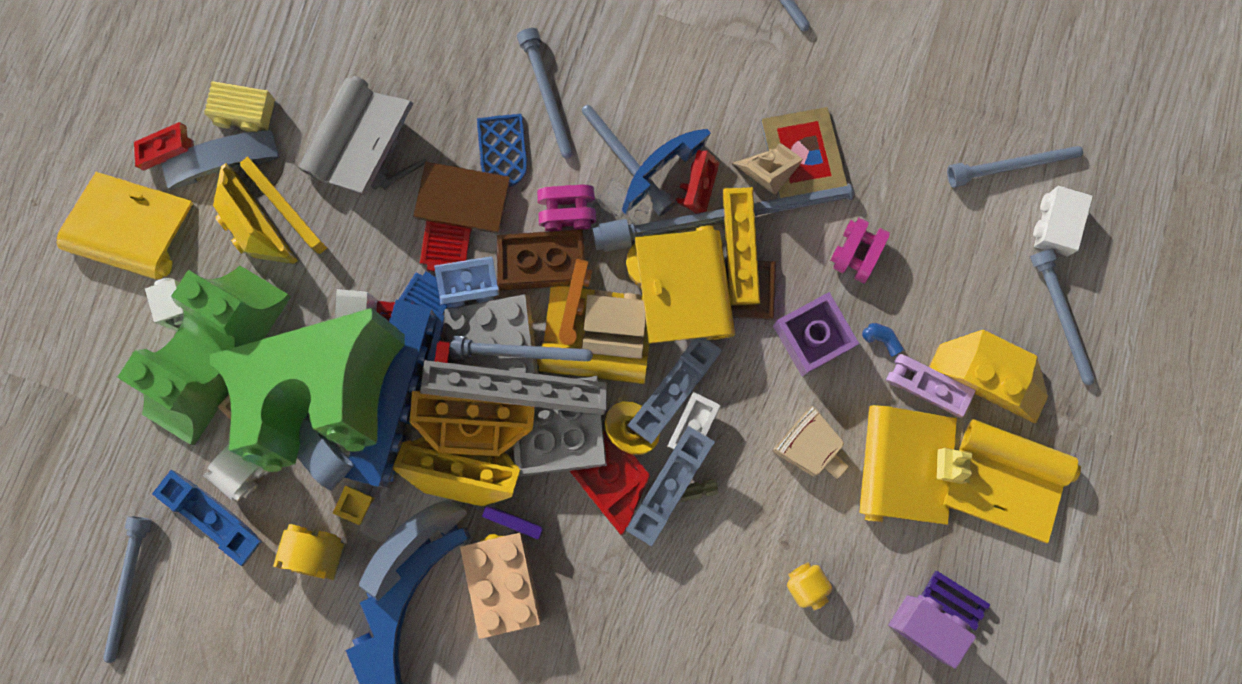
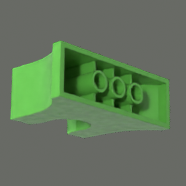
(218, 315)
(318, 370)

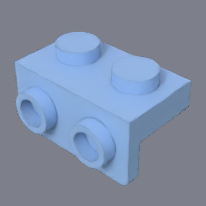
(466, 281)

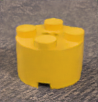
(308, 553)

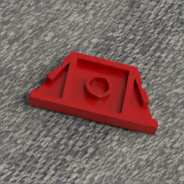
(615, 487)

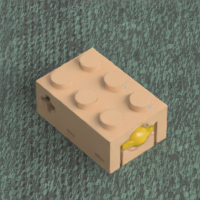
(501, 584)

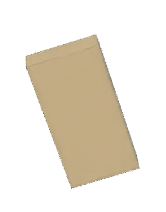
(613, 344)

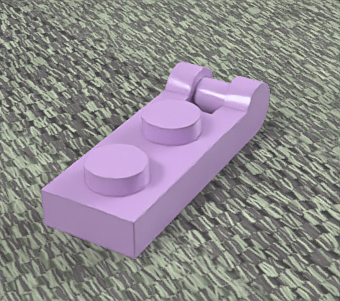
(931, 386)

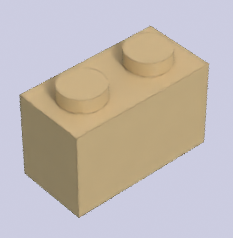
(615, 314)

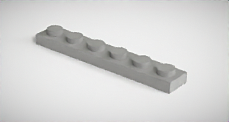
(513, 387)

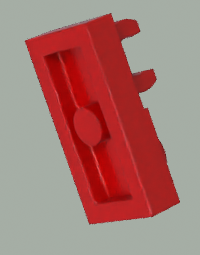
(161, 146)
(701, 184)

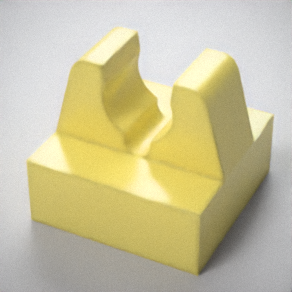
(953, 466)

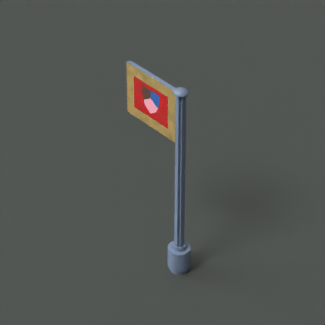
(814, 182)

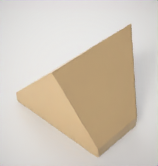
(771, 167)

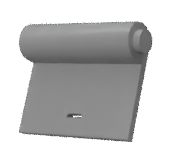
(354, 136)

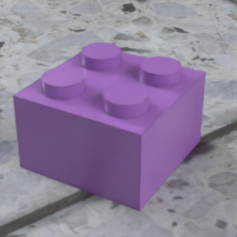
(815, 334)
(928, 628)

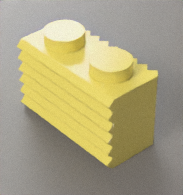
(239, 107)

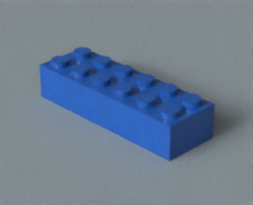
(376, 462)

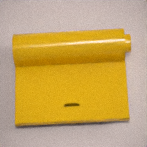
(124, 226)
(691, 285)
(603, 366)
(903, 465)
(1015, 476)

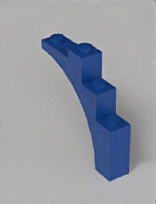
(377, 658)

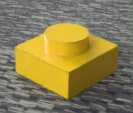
(353, 505)

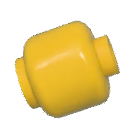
(809, 586)

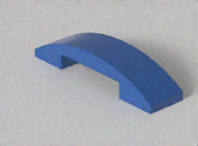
(684, 146)
(209, 516)

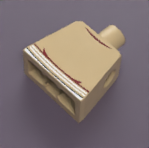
(812, 445)

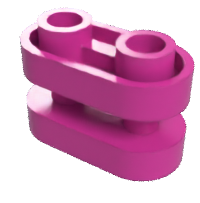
(580, 217)
(855, 233)

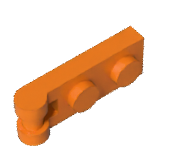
(574, 303)

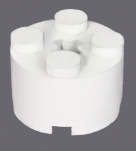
(234, 475)

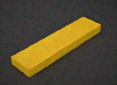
(283, 205)
(741, 246)

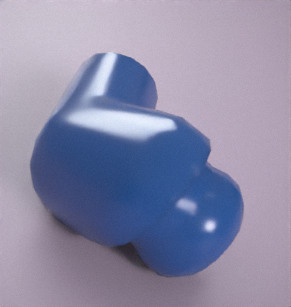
(883, 334)

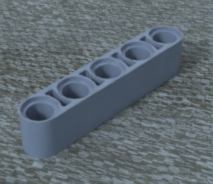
(322, 456)

